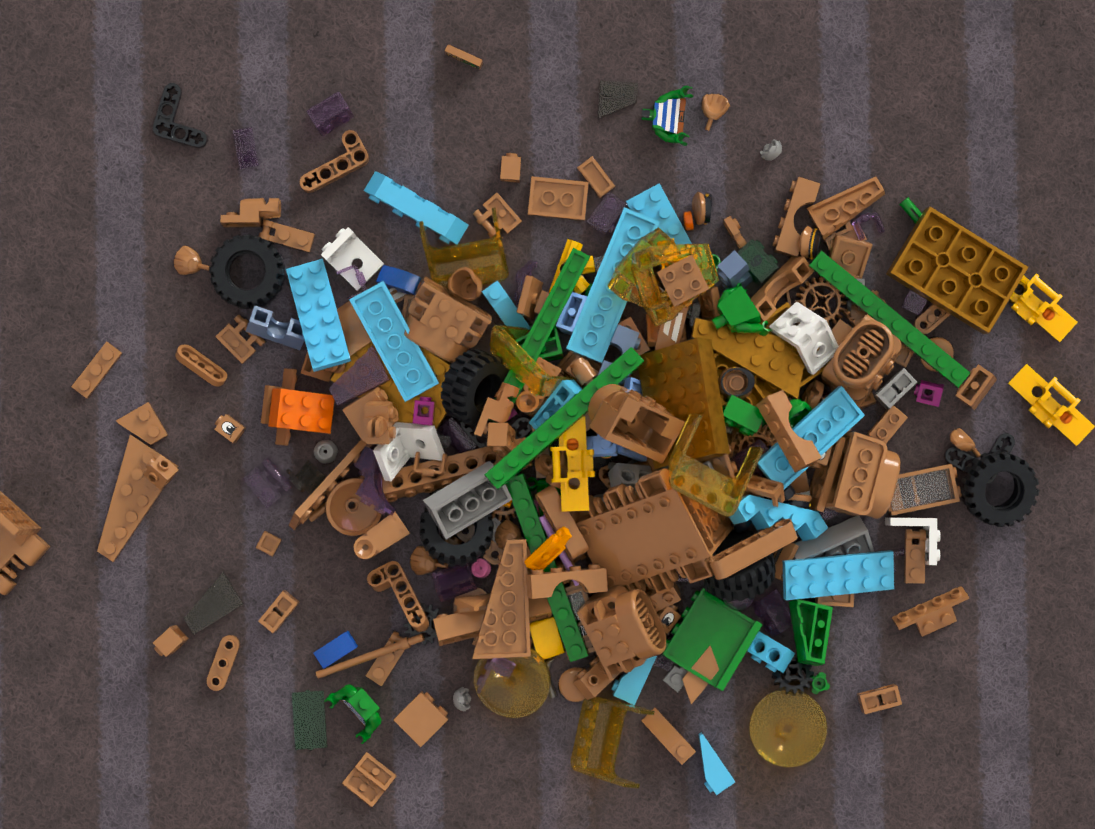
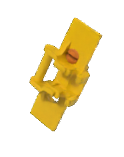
(1048, 316)
(1048, 410)
(579, 466)

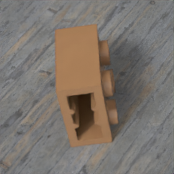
(356, 410)
(422, 718)

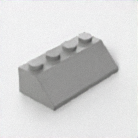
(465, 501)
(842, 539)

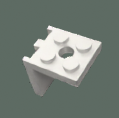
(345, 250)
(806, 336)
(405, 445)
(932, 554)

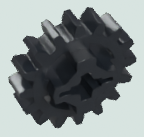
(431, 630)
(797, 680)

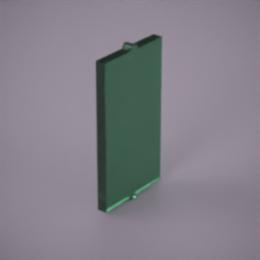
(309, 720)

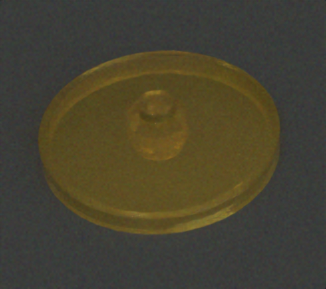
(521, 692)
(788, 729)

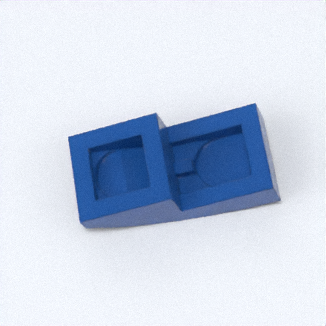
(399, 279)
(335, 649)

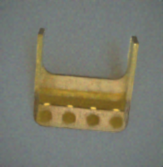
(483, 257)
(516, 359)
(704, 483)
(599, 738)

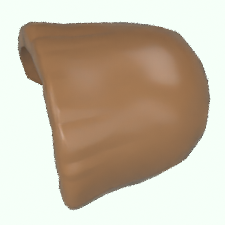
(464, 288)

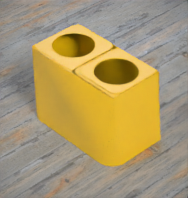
(546, 638)

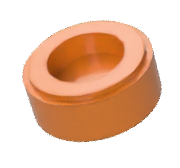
(688, 221)

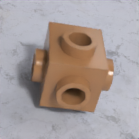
(160, 471)

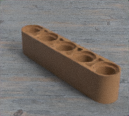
(753, 549)

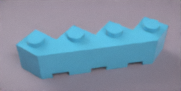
(411, 205)
(763, 515)

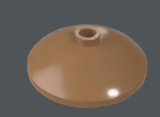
(350, 520)

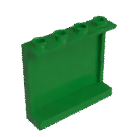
(713, 624)

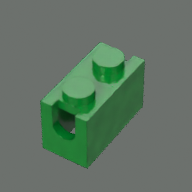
(741, 415)

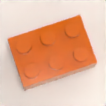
(301, 411)

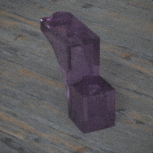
(371, 488)

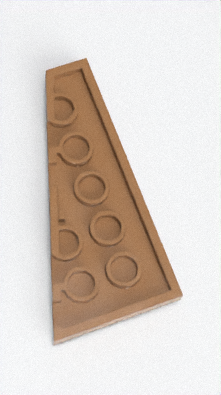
(317, 497)
(130, 499)
(506, 618)

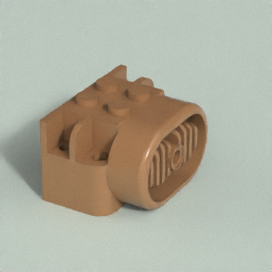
(444, 321)
(863, 359)
(633, 421)
(864, 477)
(622, 628)

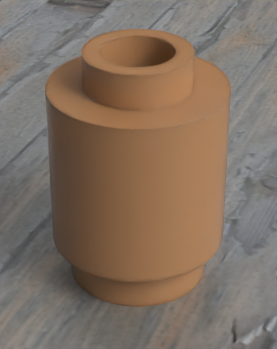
(583, 371)

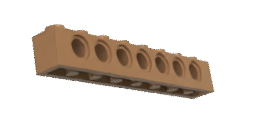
(428, 484)

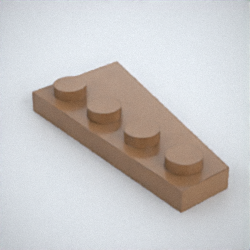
(842, 207)

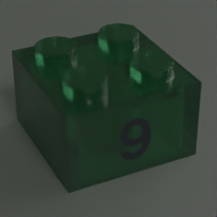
(759, 263)

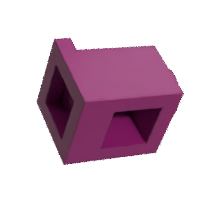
(930, 399)
(418, 416)

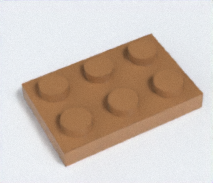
(558, 198)

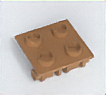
(683, 280)

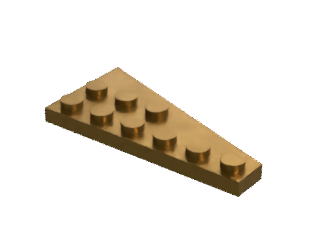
(763, 356)

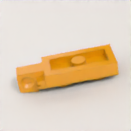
(549, 550)

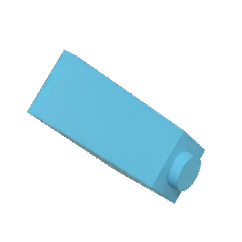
(504, 306)
(562, 394)
(631, 683)
(714, 770)

